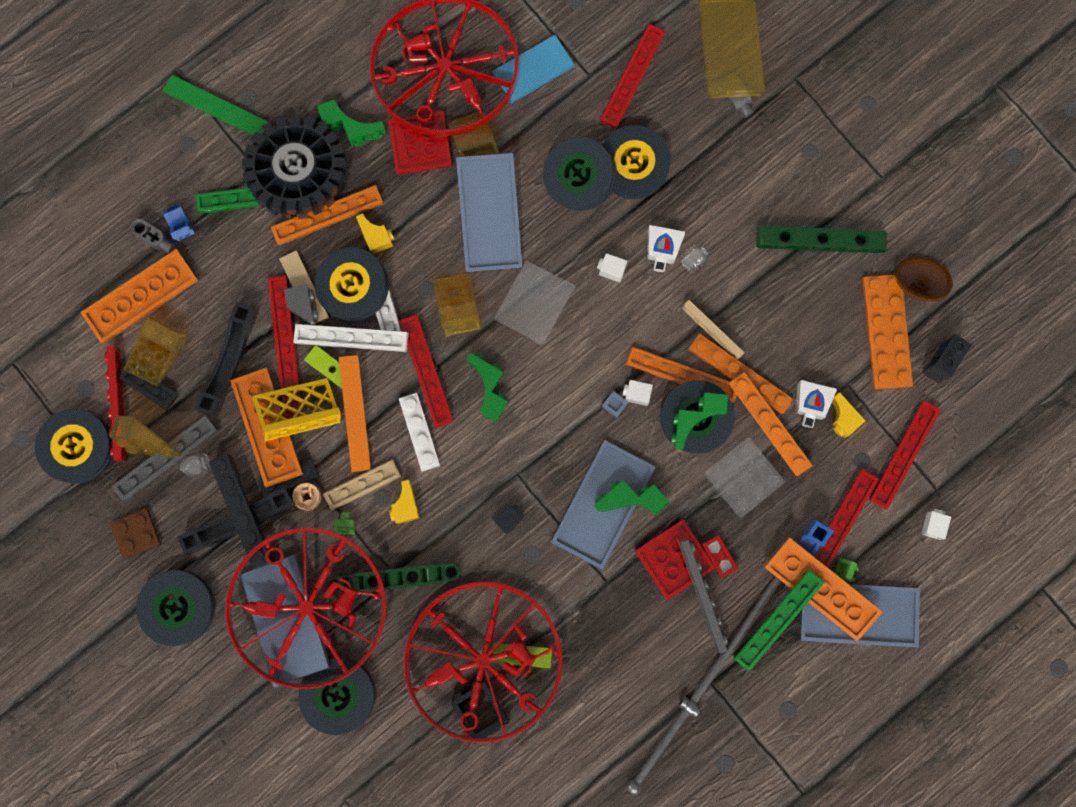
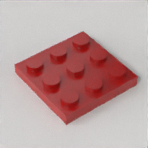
(419, 151)
(666, 563)

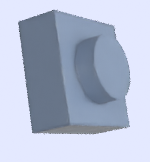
(615, 404)

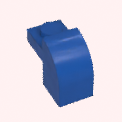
(178, 221)
(815, 535)

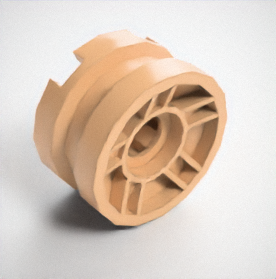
(307, 505)

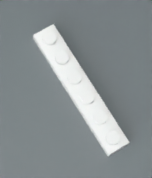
(351, 338)

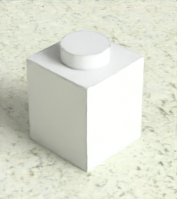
(612, 267)
(637, 392)
(936, 524)

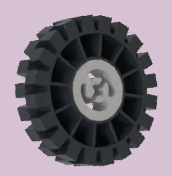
(307, 186)

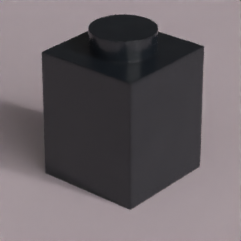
(508, 518)

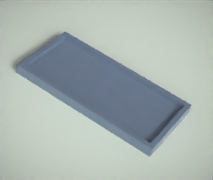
(489, 212)
(593, 533)
(894, 627)
(307, 650)

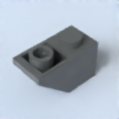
(300, 303)

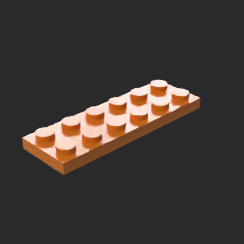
(139, 296)
(887, 332)
(275, 457)
(834, 599)

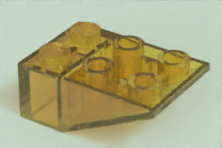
(474, 142)
(456, 304)
(155, 350)
(137, 438)

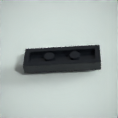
(159, 394)
(309, 474)

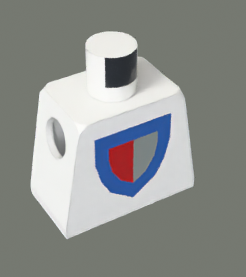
(663, 246)
(813, 401)

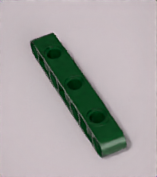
(835, 239)
(398, 577)

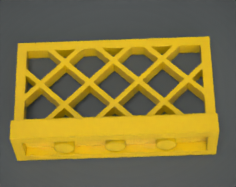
(305, 421)

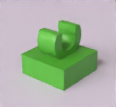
(345, 525)
(846, 569)

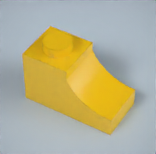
(376, 236)
(847, 418)
(405, 508)

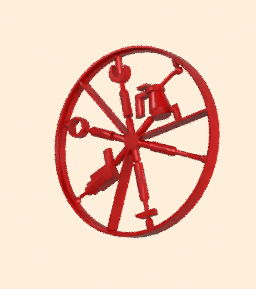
(444, 65)
(342, 606)
(517, 650)

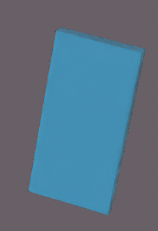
(536, 67)

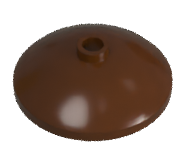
(924, 279)

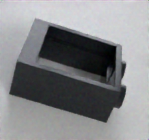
(950, 356)
(488, 730)

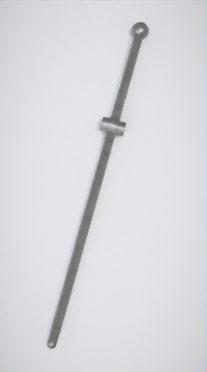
(690, 706)

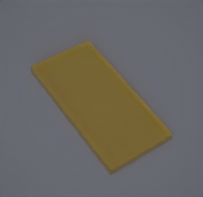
(731, 48)

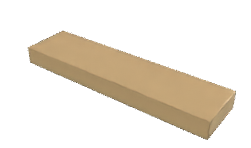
(298, 276)
(720, 337)
(362, 485)

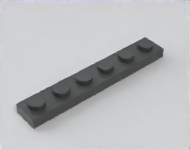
(157, 464)
(706, 603)

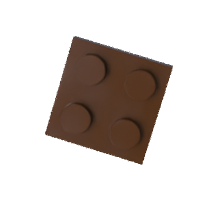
(135, 534)

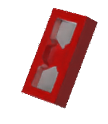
(719, 556)

